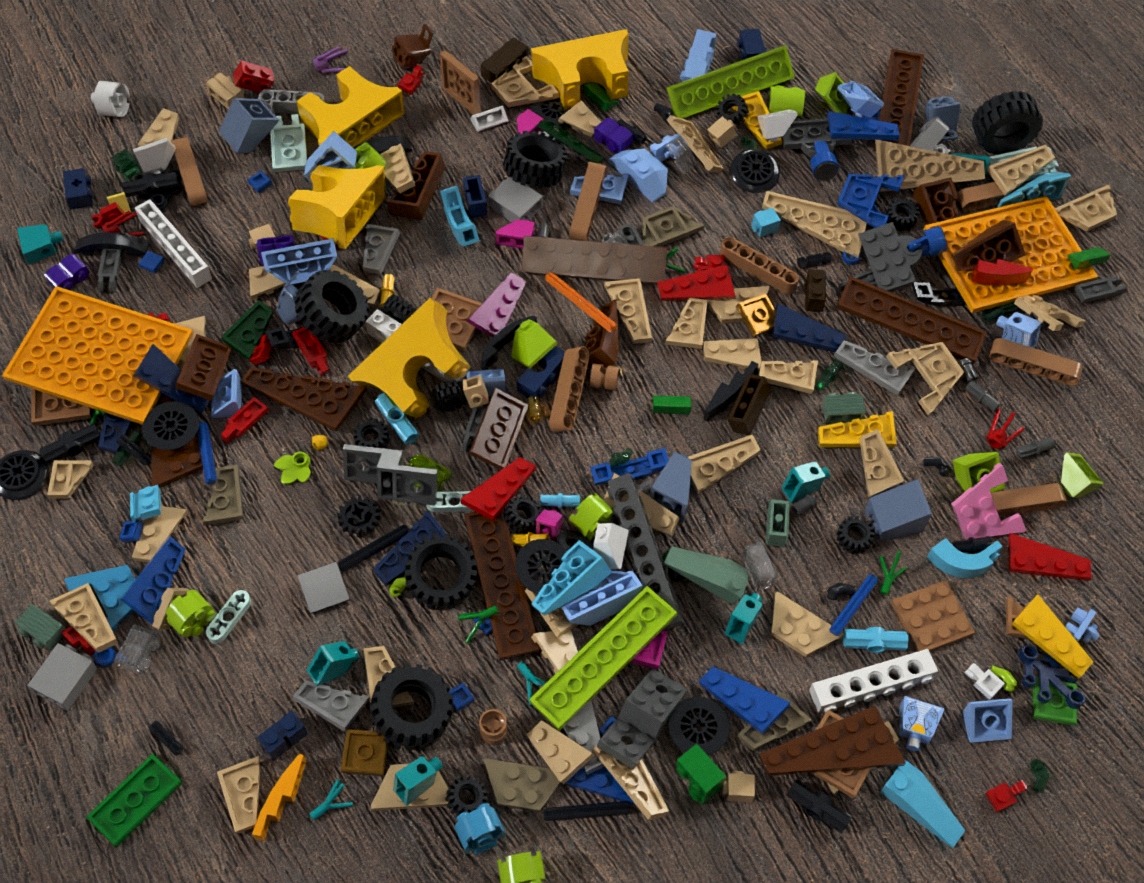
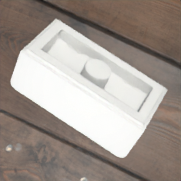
(489, 118)

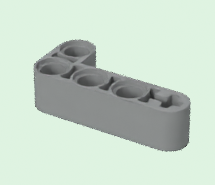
(284, 101)
(930, 134)

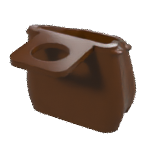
(412, 49)

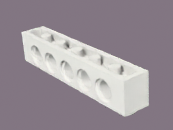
(173, 243)
(382, 326)
(919, 661)

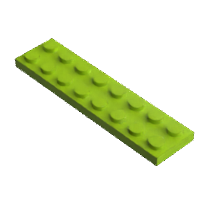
(738, 78)
(603, 658)

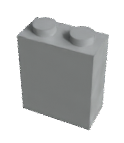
(515, 200)
(63, 676)

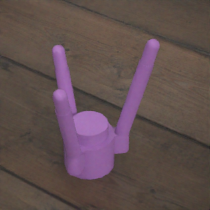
(321, 62)

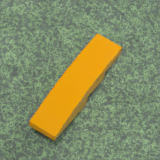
(283, 791)

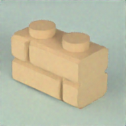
(224, 89)

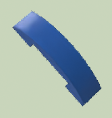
(638, 468)

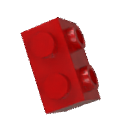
(253, 77)

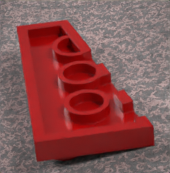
(708, 283)
(498, 490)
(1040, 559)

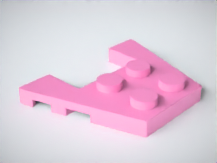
(977, 510)

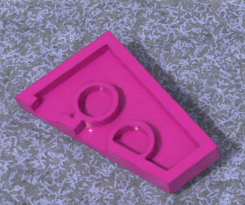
(651, 654)

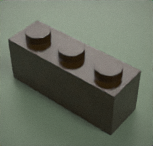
(503, 59)
(749, 404)

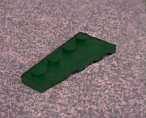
(569, 140)

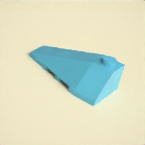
(1047, 185)
(577, 574)
(918, 798)

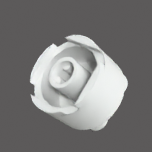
(111, 99)

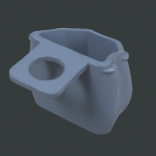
(947, 110)
(286, 302)

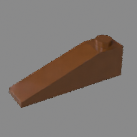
(936, 200)
(994, 243)
(602, 344)

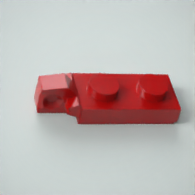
(312, 350)
(244, 419)

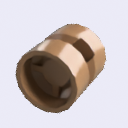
(604, 377)
(493, 727)

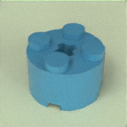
(479, 829)

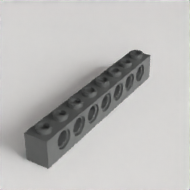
(617, 489)

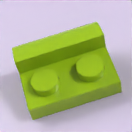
(786, 99)

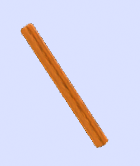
(581, 302)

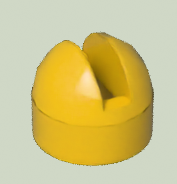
(319, 442)

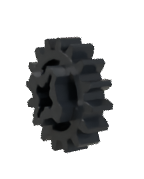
(350, 521)

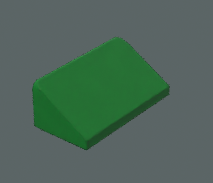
(599, 96)
(1088, 257)
(671, 404)

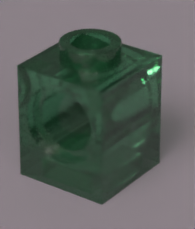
(125, 164)

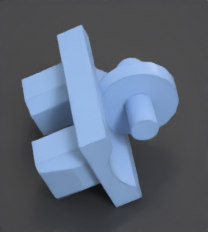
(660, 150)
(1083, 618)

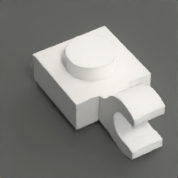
(986, 682)

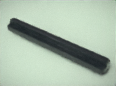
(373, 548)
(586, 810)

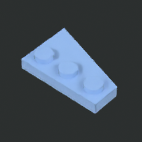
(612, 188)

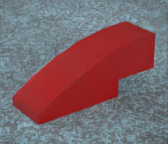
(1000, 273)

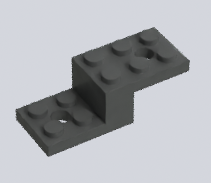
(392, 478)
(642, 718)

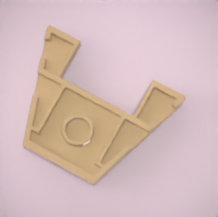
(516, 89)
(1048, 312)
(935, 366)

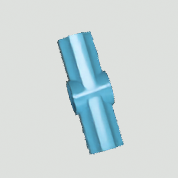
(402, 425)
(875, 639)

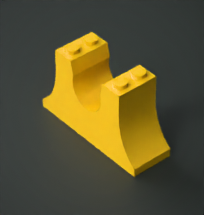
(583, 61)
(361, 115)
(338, 203)
(399, 358)

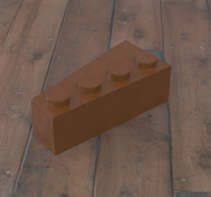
(416, 200)

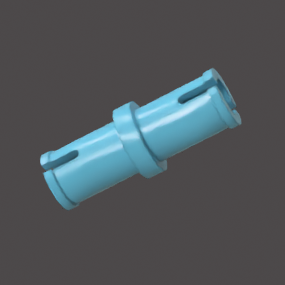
(560, 500)

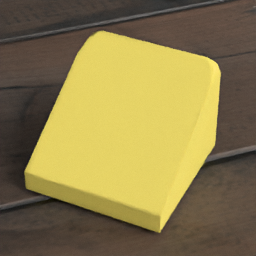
(121, 200)

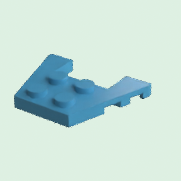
(109, 587)

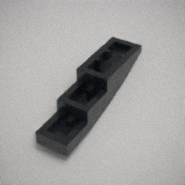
(729, 393)

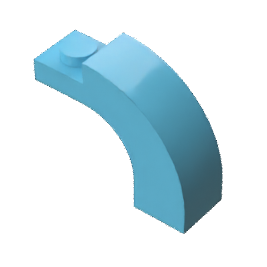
(461, 226)
(963, 565)

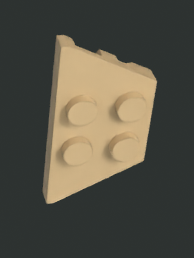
(1089, 210)
(725, 307)
(799, 627)
(388, 800)

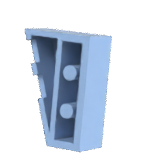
(700, 55)
(331, 153)

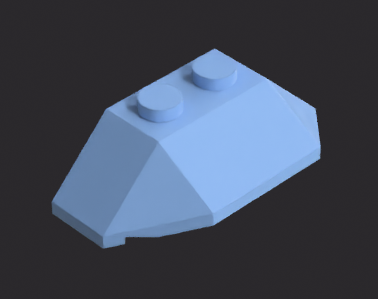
(860, 99)
(644, 172)
(305, 257)
(604, 600)

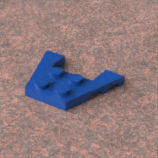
(861, 193)

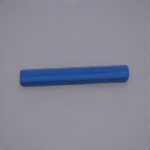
(207, 453)
(853, 605)

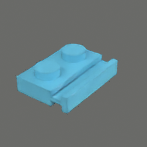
(145, 503)

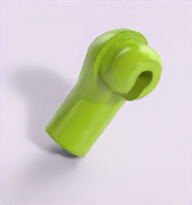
(397, 587)
(1010, 681)

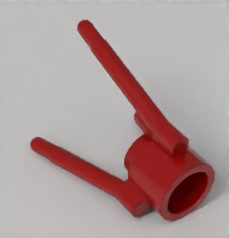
(112, 226)
(998, 437)

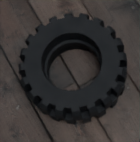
(1007, 122)
(320, 318)
(414, 680)

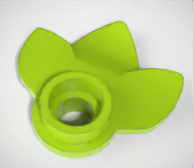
(292, 469)

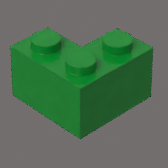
(702, 774)

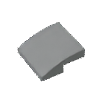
(323, 587)

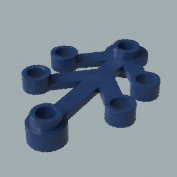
(1074, 698)

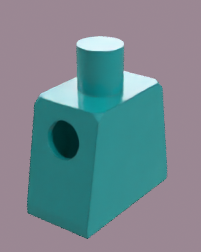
(38, 242)
(804, 480)
(746, 612)
(331, 662)
(416, 778)

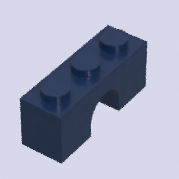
(536, 383)

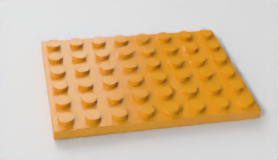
(1044, 242)
(91, 351)

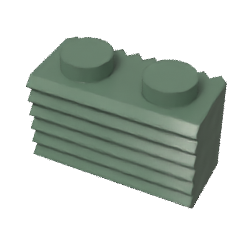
(843, 407)
(777, 522)
(40, 627)

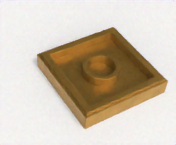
(757, 314)
(364, 753)

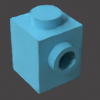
(765, 222)

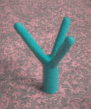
(529, 677)
(326, 804)

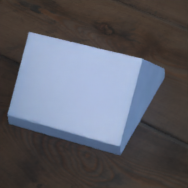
(492, 379)
(228, 396)
(988, 720)

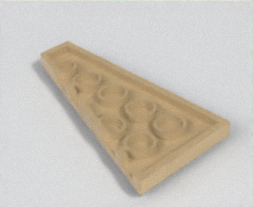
(923, 165)
(822, 221)

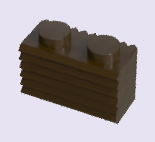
(815, 290)

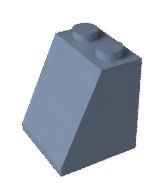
(247, 124)
(673, 485)
(899, 511)

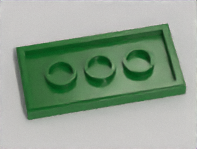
(134, 800)

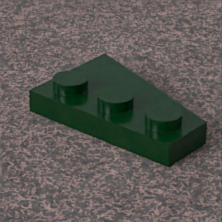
(249, 329)

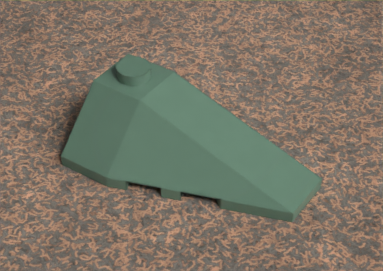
(711, 572)

